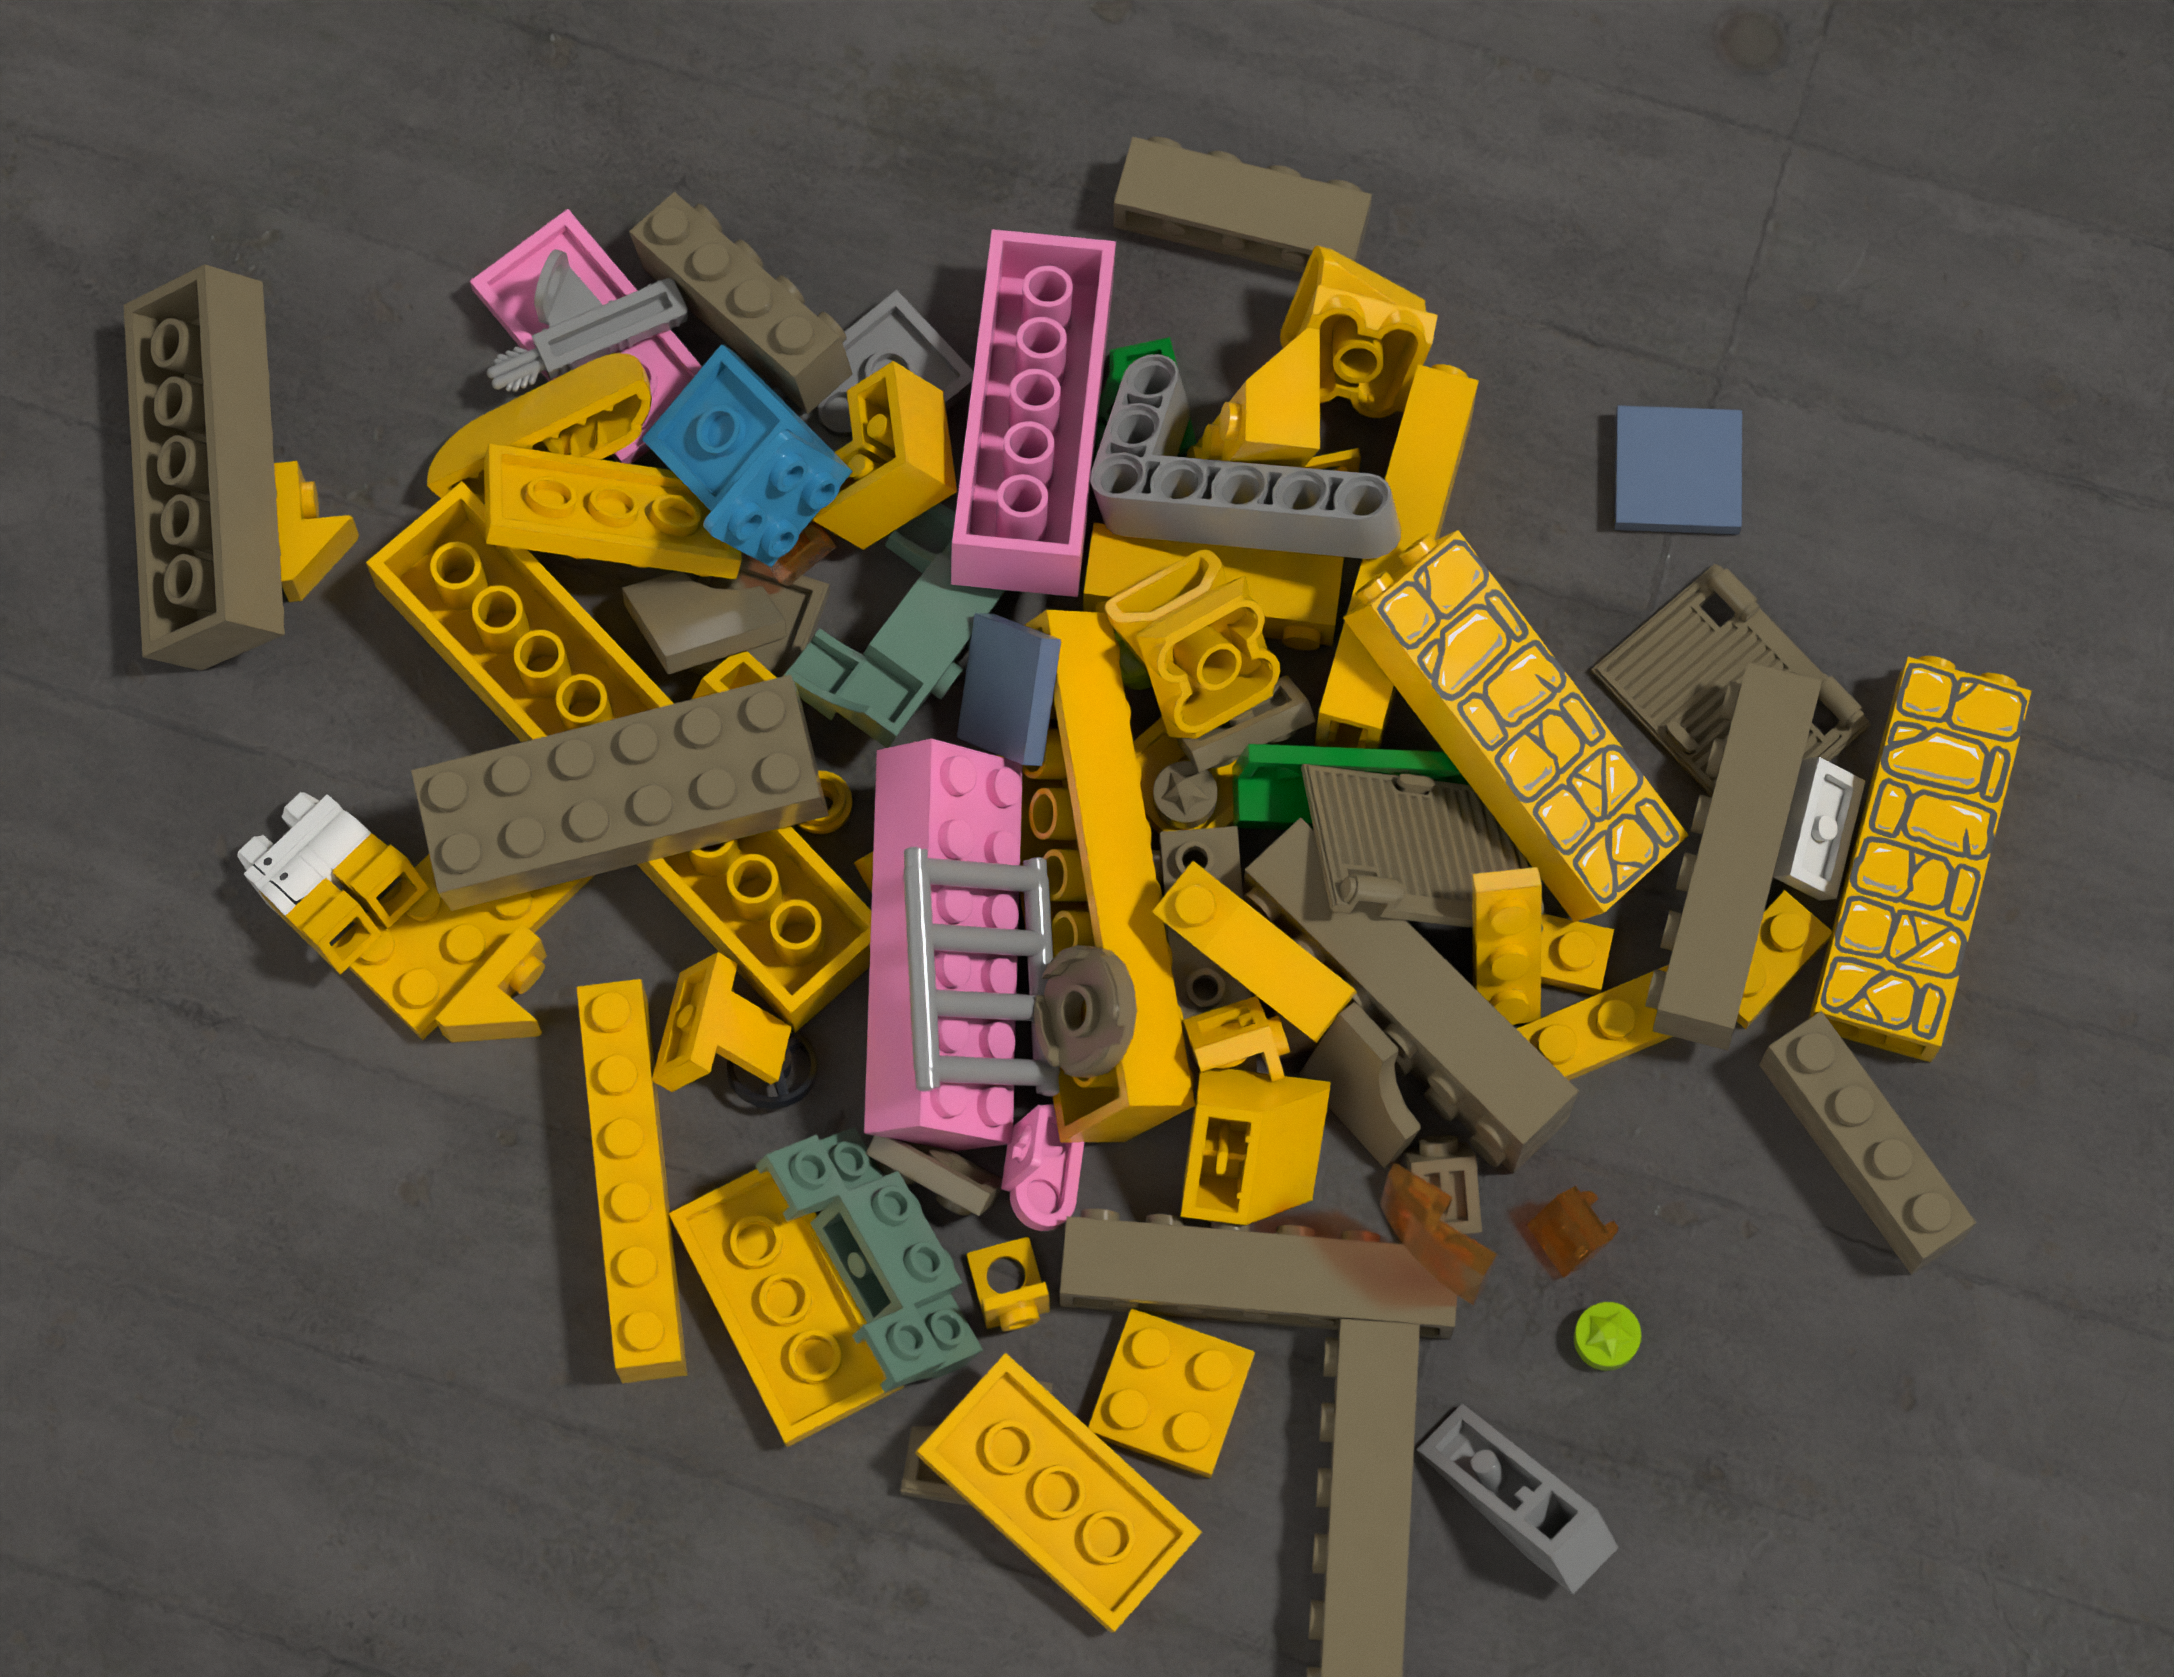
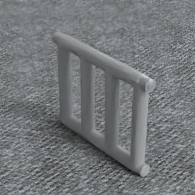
(929, 1003)

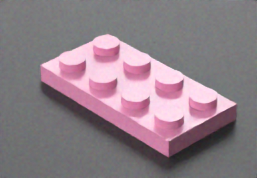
(509, 295)

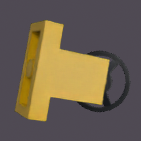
(713, 1020)

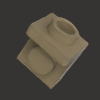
(1453, 1170)

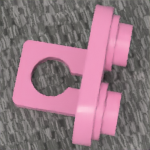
(1041, 1171)

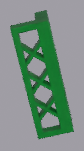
(1271, 785)

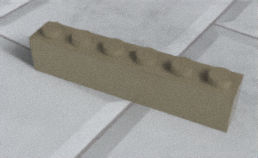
(1736, 855)
(1247, 1274)
(1365, 1499)

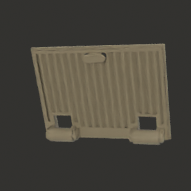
(1680, 667)
(1404, 843)

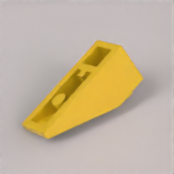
(1254, 951)

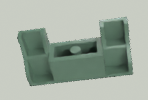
(911, 650)
(882, 1254)

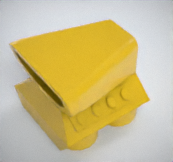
(1368, 332)
(1197, 643)

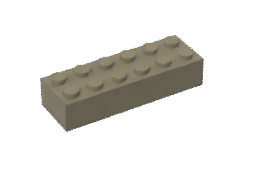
(203, 469)
(619, 793)
(1442, 1026)

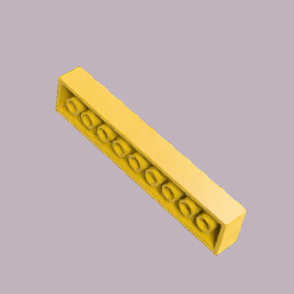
(556, 670)

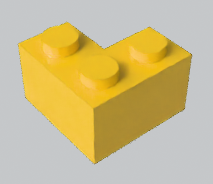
(896, 456)

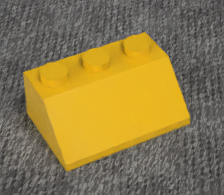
(1273, 413)

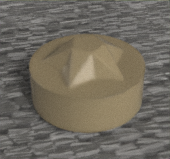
(1184, 795)

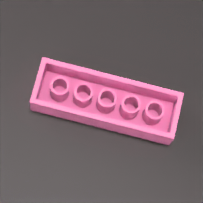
(1033, 414)
(963, 810)

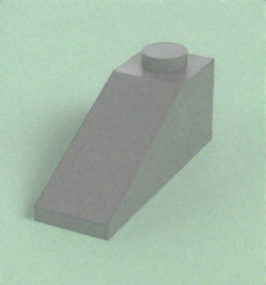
(1520, 1498)

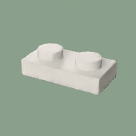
(1819, 828)

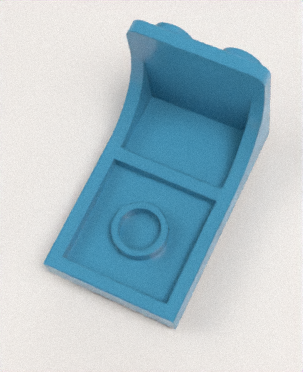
(746, 458)

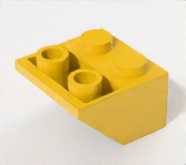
(1252, 1145)

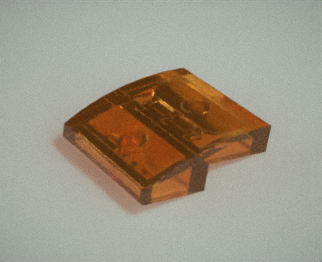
(1418, 1218)

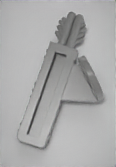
(583, 326)

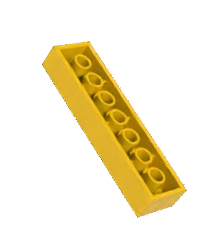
(1093, 830)

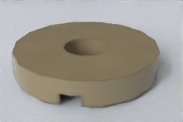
(1110, 1017)

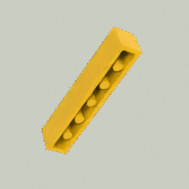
(631, 1181)

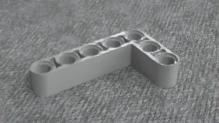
(1226, 503)

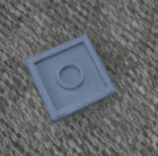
(1678, 470)
(1009, 689)

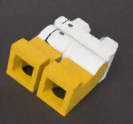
(316, 860)

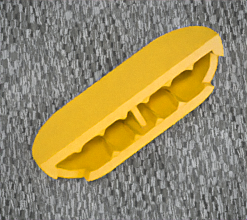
(576, 414)

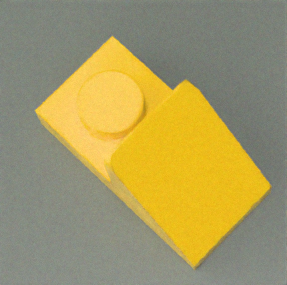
(306, 542)
(484, 1004)

